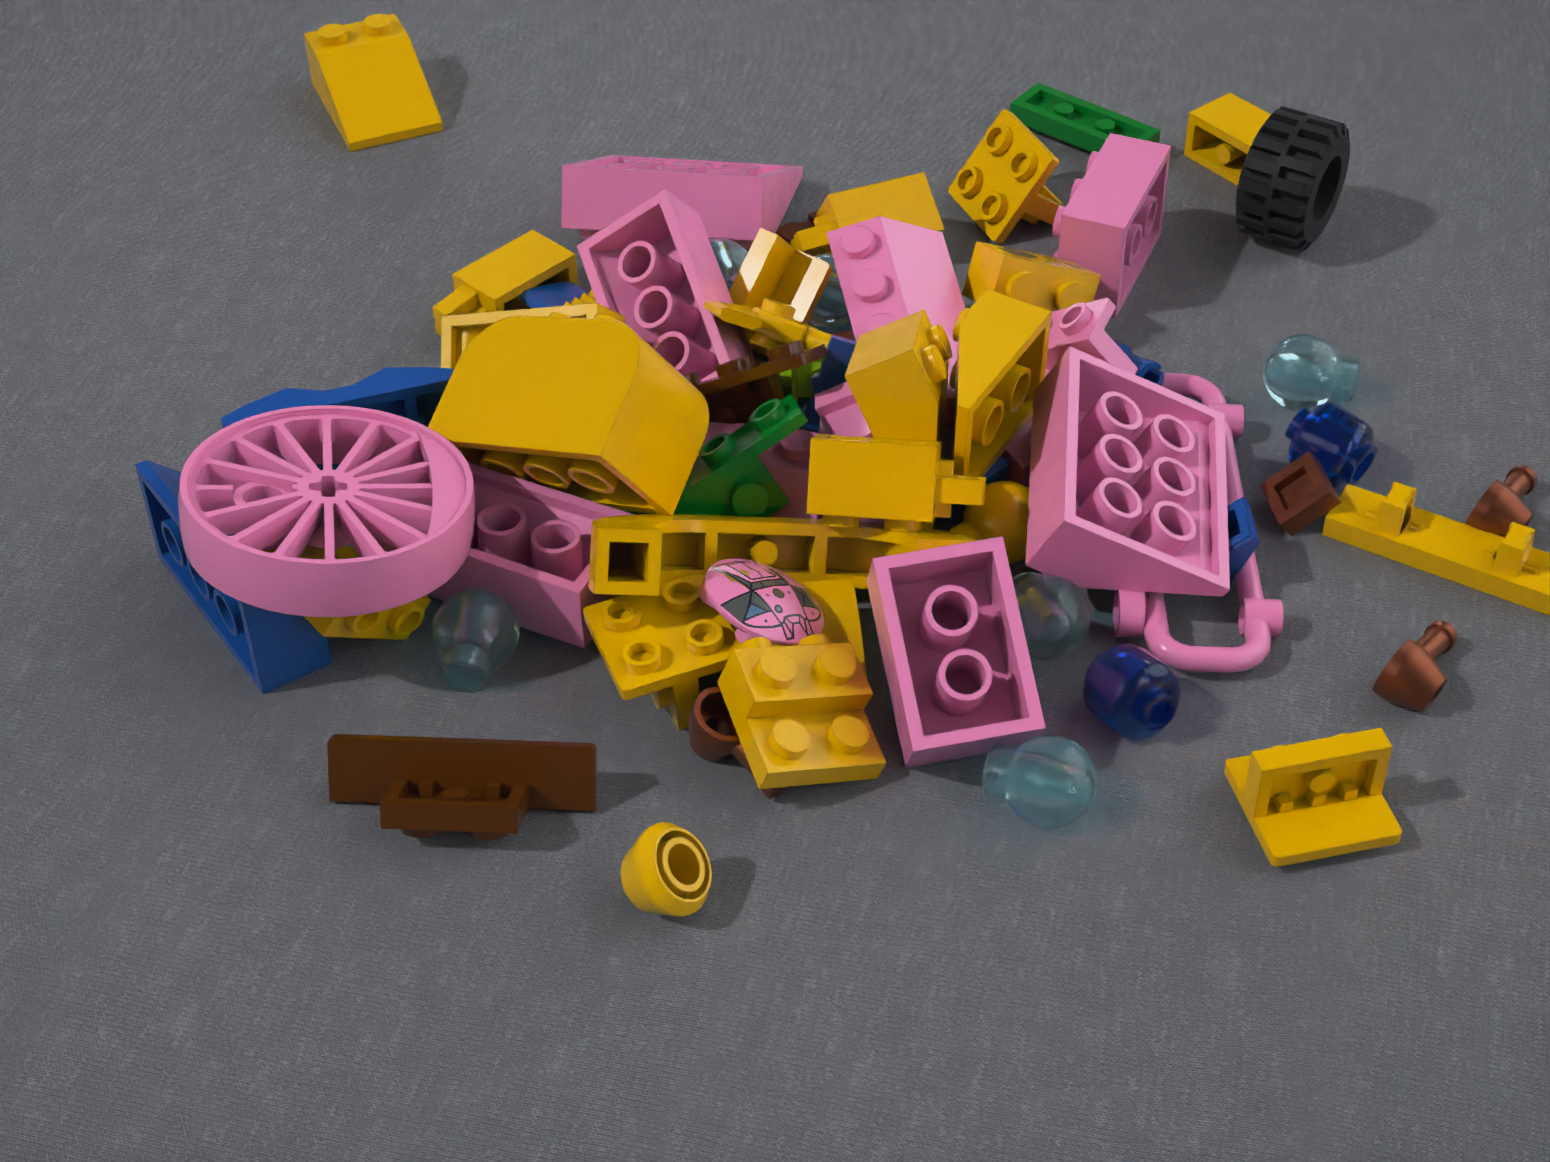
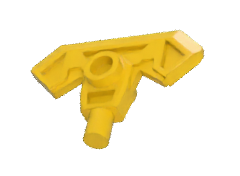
(770, 324)

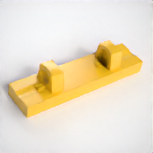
(1441, 546)

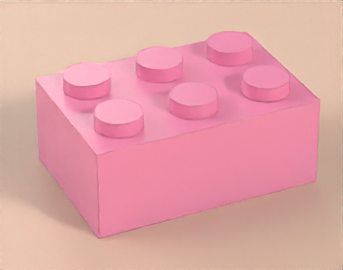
(1115, 213)
(954, 651)

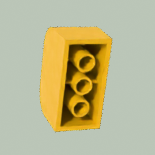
(576, 410)

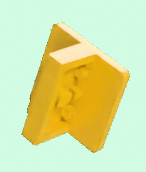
(1007, 179)
(662, 643)
(1317, 796)

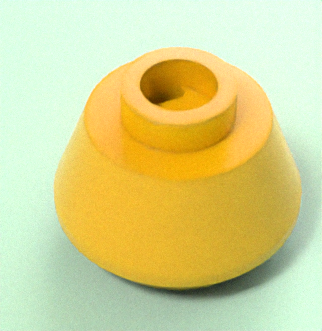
(667, 871)

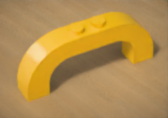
(649, 549)

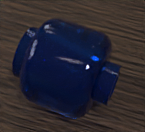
(1335, 439)
(1131, 691)

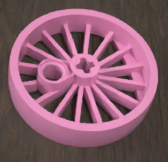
(388, 486)

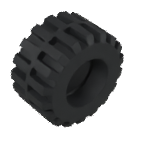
(1292, 178)

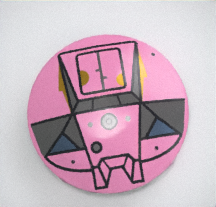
(761, 601)

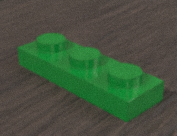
(1074, 119)

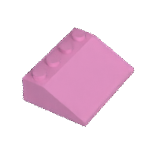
(729, 196)
(1126, 483)

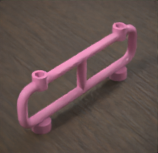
(1257, 616)

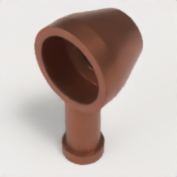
(1503, 504)
(1412, 674)
(714, 734)

